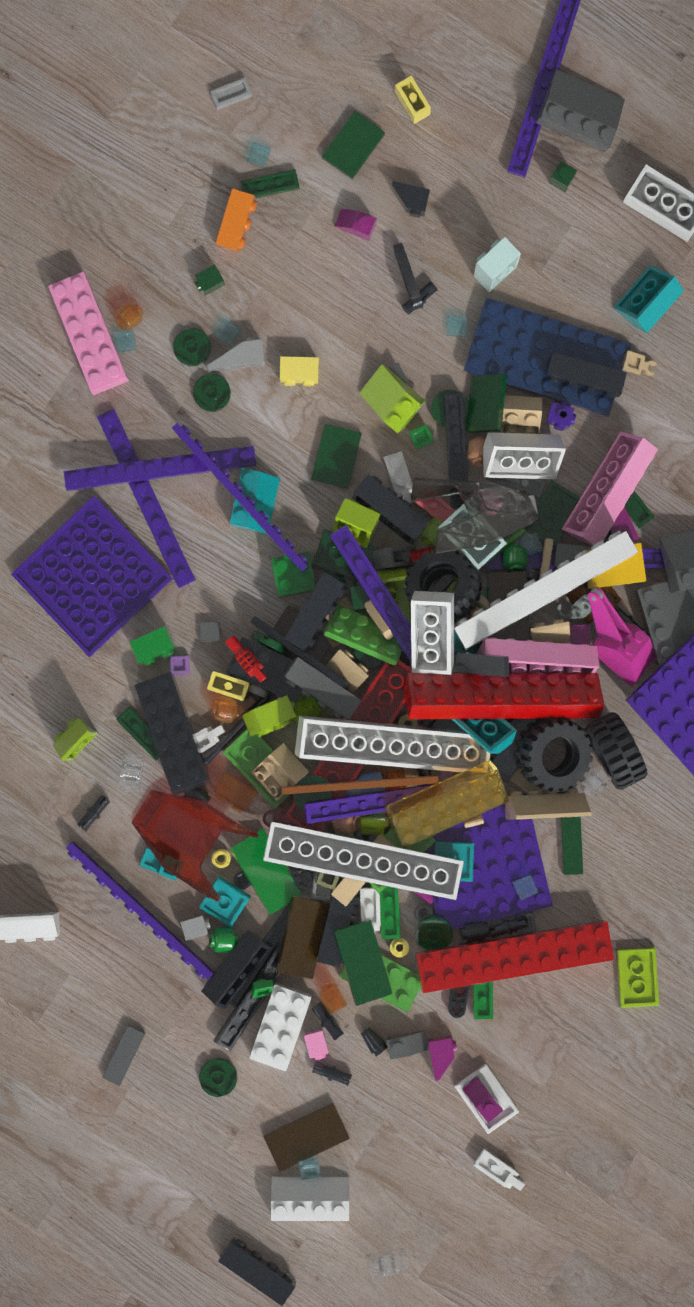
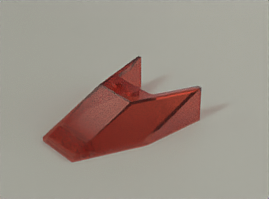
(183, 833)

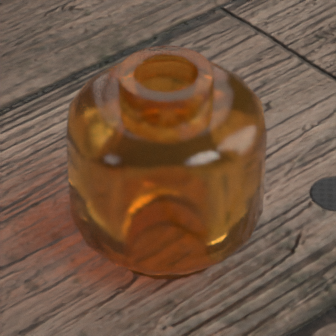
(128, 316)
(225, 709)

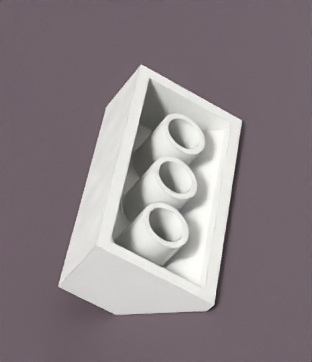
(522, 455)
(29, 926)
(310, 1199)

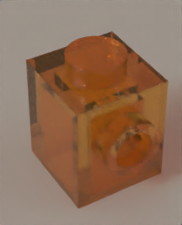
(332, 997)

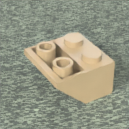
(521, 415)
(556, 632)
(347, 669)
(279, 770)

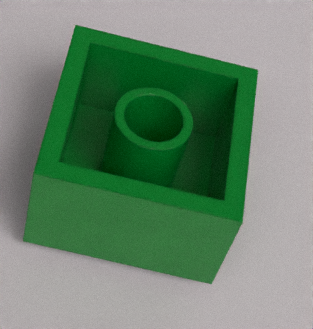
(289, 577)
(153, 645)

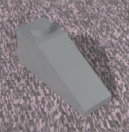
(244, 355)

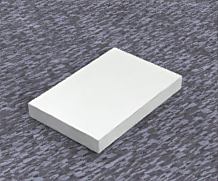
(495, 1088)

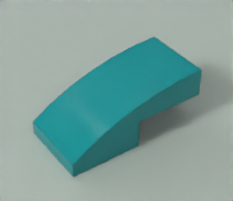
(150, 862)

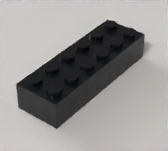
(172, 733)

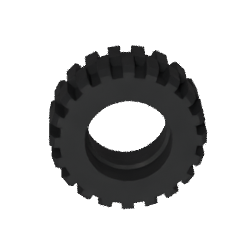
(435, 565)
(616, 750)
(574, 764)

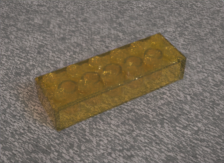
(446, 803)

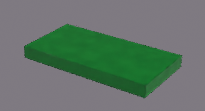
(269, 879)

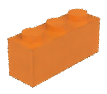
(236, 220)

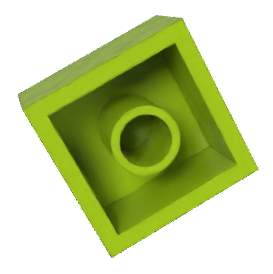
(359, 520)
(269, 717)

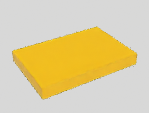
(626, 572)

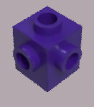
(561, 409)

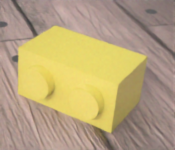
(412, 99)
(299, 370)
(228, 686)

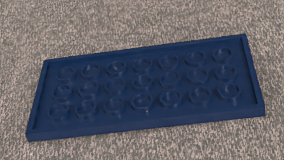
(521, 345)

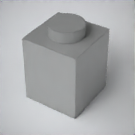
(195, 927)

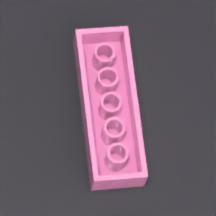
(88, 333)
(610, 489)
(543, 656)

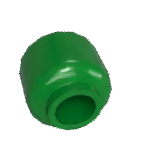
(515, 558)
(223, 939)

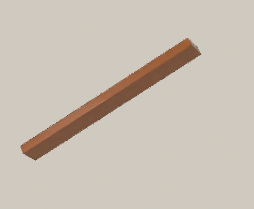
(359, 784)

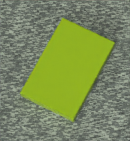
(637, 977)

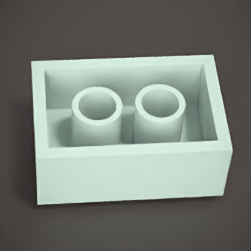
(496, 264)
(480, 554)

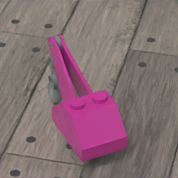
(618, 643)

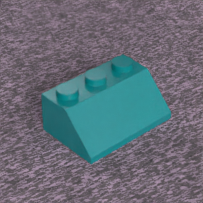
(649, 298)
(263, 491)
(491, 734)

